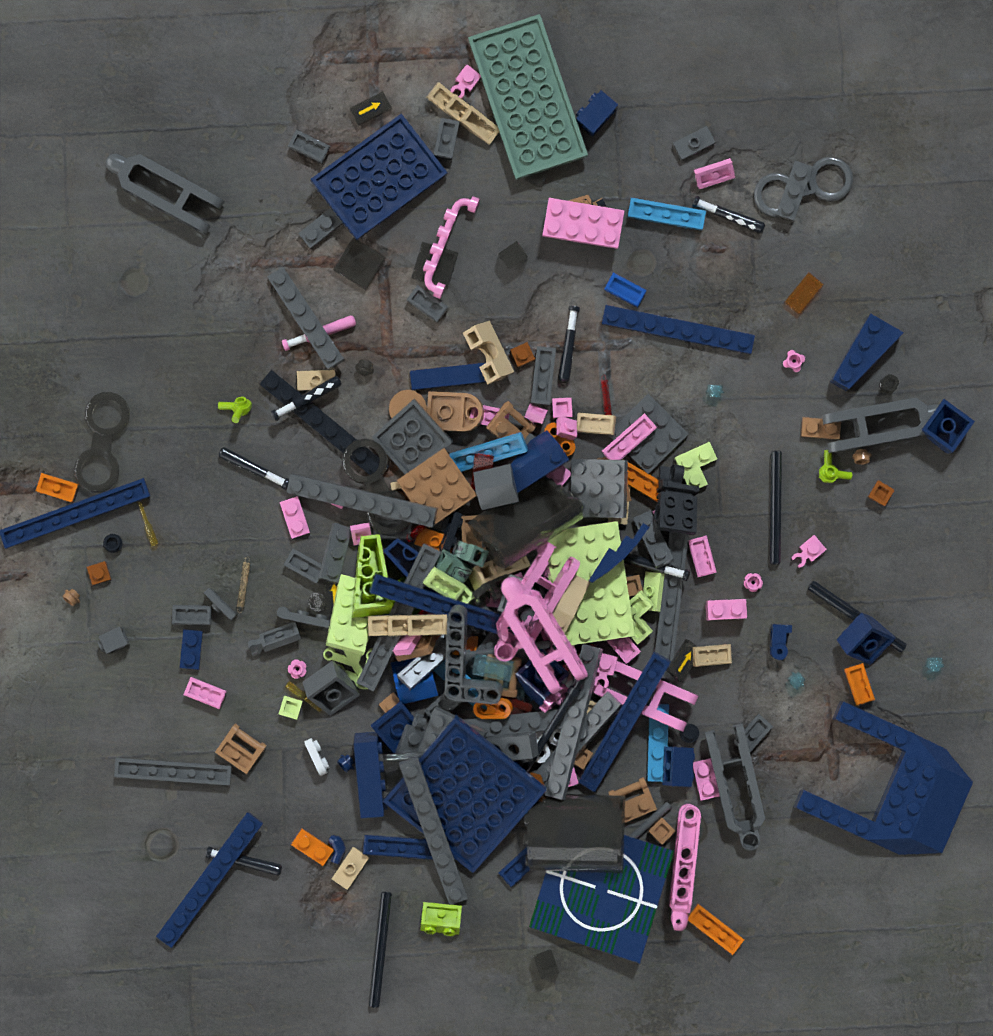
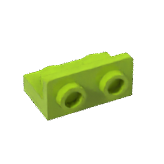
(441, 918)

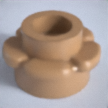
(861, 457)
(71, 597)

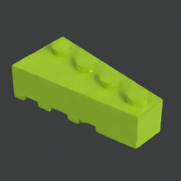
(369, 562)

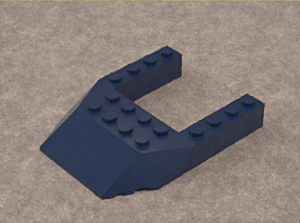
(918, 800)

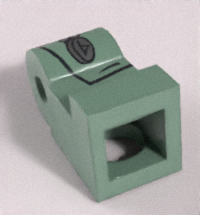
(469, 552)
(453, 566)

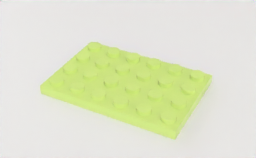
(606, 604)

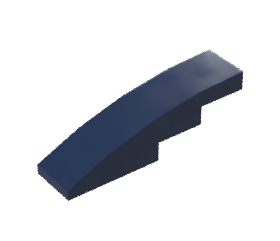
(613, 558)

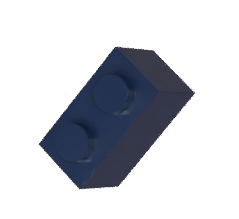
(596, 113)
(678, 766)

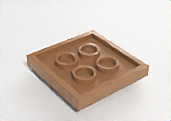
(438, 485)

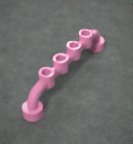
(444, 233)

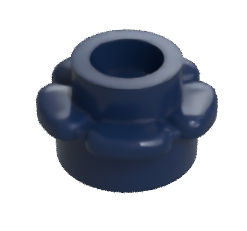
(345, 762)

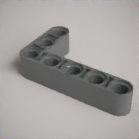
(459, 662)

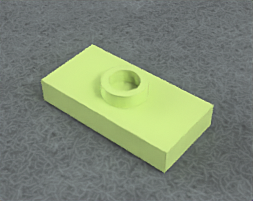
(444, 584)
(653, 589)

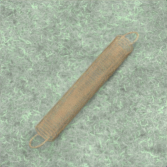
(242, 593)

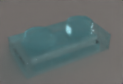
(492, 667)

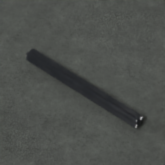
(775, 507)
(846, 609)
(380, 949)

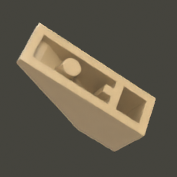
(491, 571)
(570, 601)

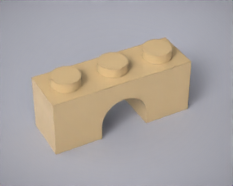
(485, 339)

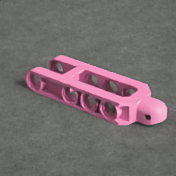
(517, 597)
(508, 642)
(651, 711)
(686, 837)

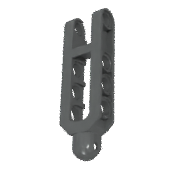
(122, 167)
(858, 417)
(746, 829)

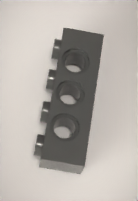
(525, 741)

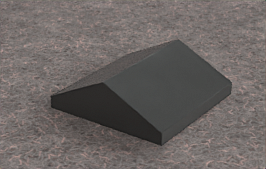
(495, 487)

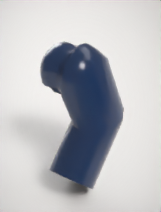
(339, 848)

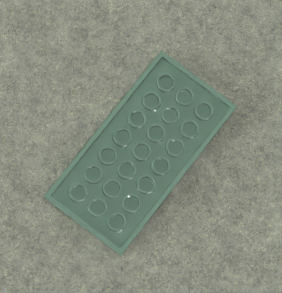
(527, 97)

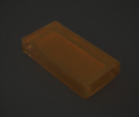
(803, 293)

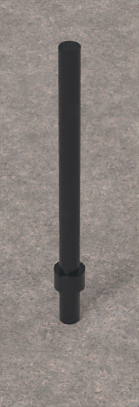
(573, 692)

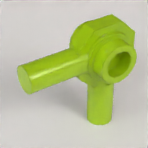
(240, 406)
(829, 473)

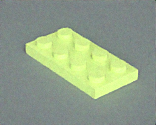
(344, 631)

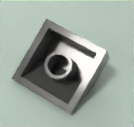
(330, 688)

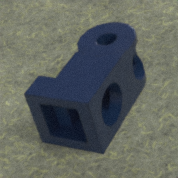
(778, 641)

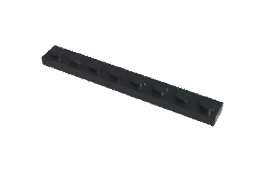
(320, 422)

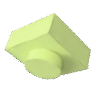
(290, 707)

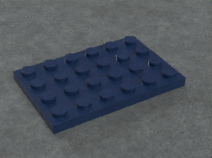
(378, 176)

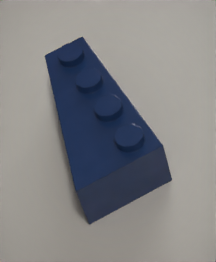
(867, 347)
(403, 558)
(369, 771)

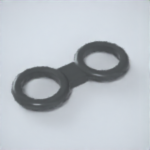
(811, 187)

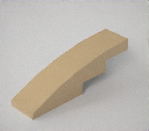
(461, 111)
(407, 625)

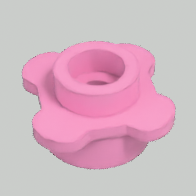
(795, 366)

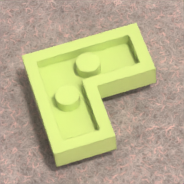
(693, 461)
(639, 605)

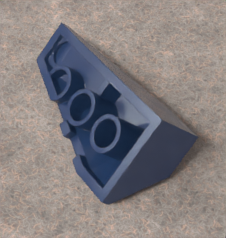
(541, 459)

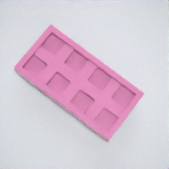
(583, 223)

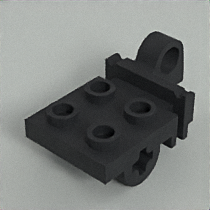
(676, 502)

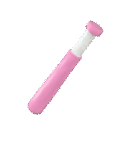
(331, 328)

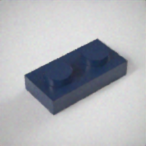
(191, 649)

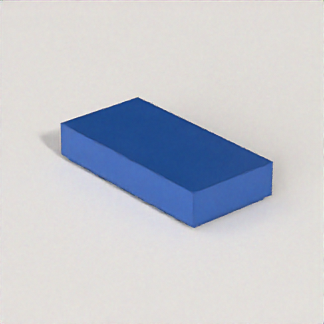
(625, 290)

